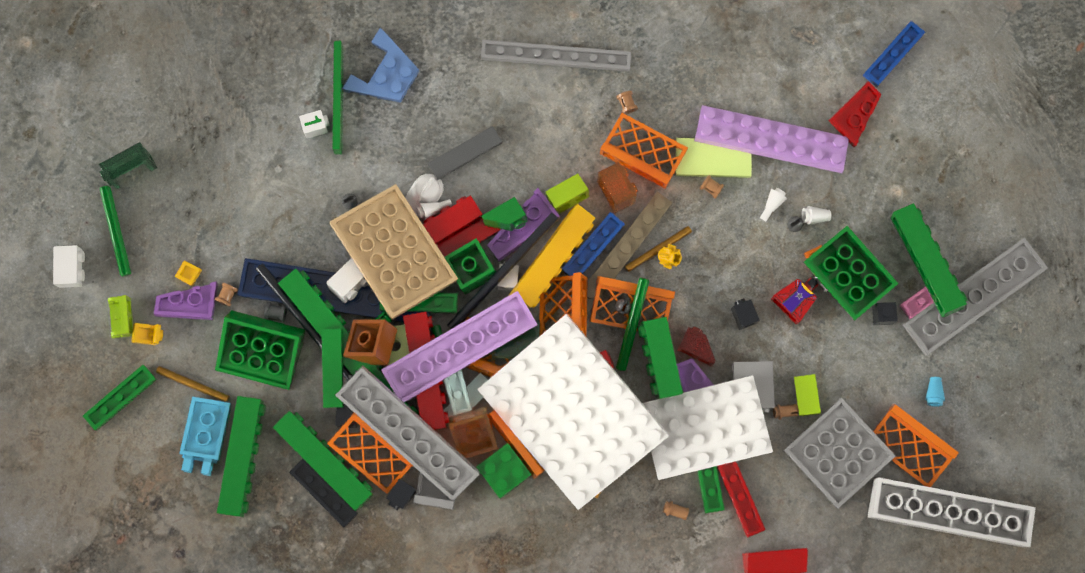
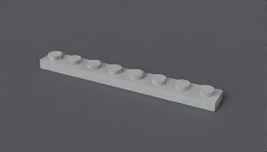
(556, 55)

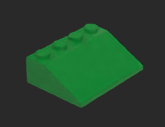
(850, 273)
(259, 349)

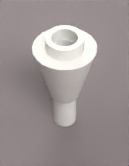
(774, 200)
(429, 209)

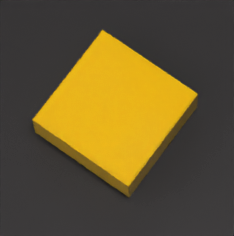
(188, 273)

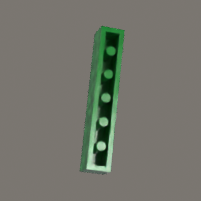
(928, 260)
(240, 456)
(323, 461)

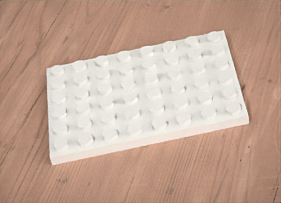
(573, 412)

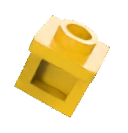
(147, 334)

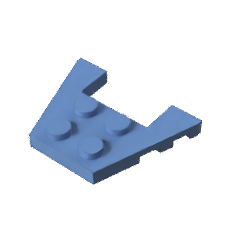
(392, 76)

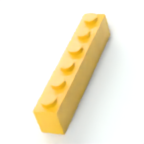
(553, 255)

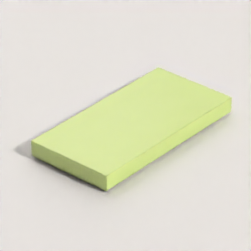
(712, 160)

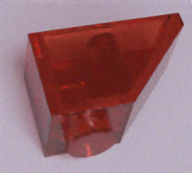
(697, 346)

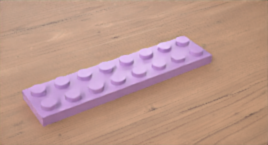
(772, 139)
(459, 347)

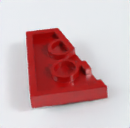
(854, 114)

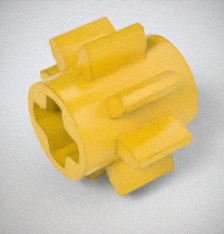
(669, 256)

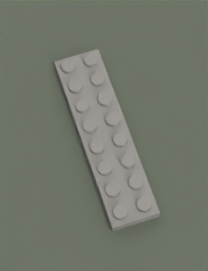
(983, 292)
(407, 433)

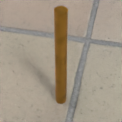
(654, 251)
(192, 384)

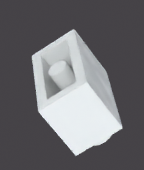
(68, 266)
(347, 282)

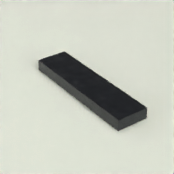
(323, 493)

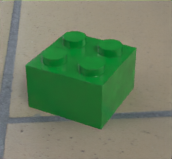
(471, 266)
(503, 471)

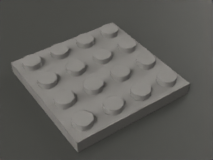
(839, 453)

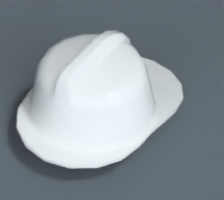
(424, 190)

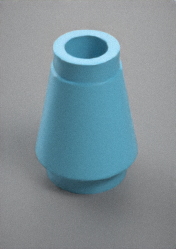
(935, 393)

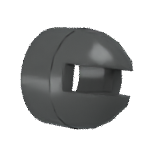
(350, 204)
(796, 228)
(619, 305)

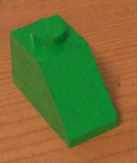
(506, 216)

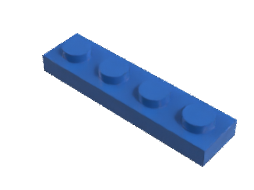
(894, 53)
(594, 245)

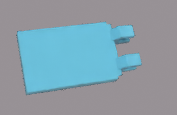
(204, 433)

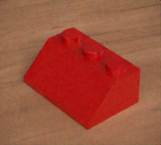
(776, 561)

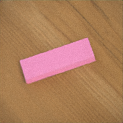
(917, 303)

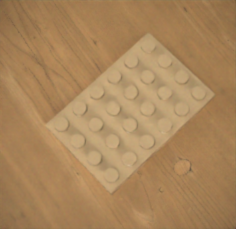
(393, 251)

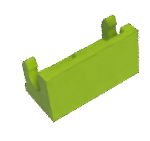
(567, 193)
(120, 316)
(807, 395)

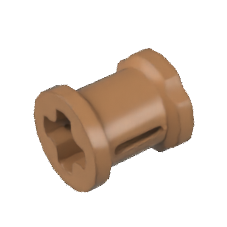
(627, 102)
(712, 186)
(226, 294)

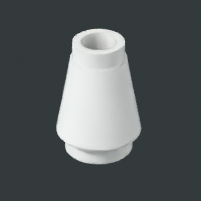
(815, 215)

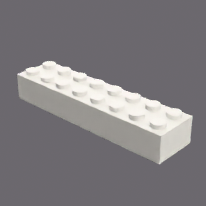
(951, 512)

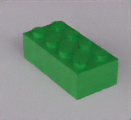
(660, 357)

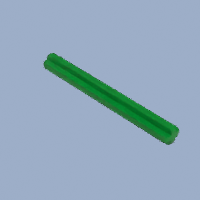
(115, 231)
(632, 324)

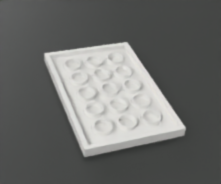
(709, 427)

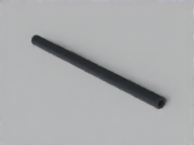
(503, 271)
(273, 284)

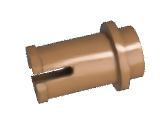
(785, 411)
(675, 510)

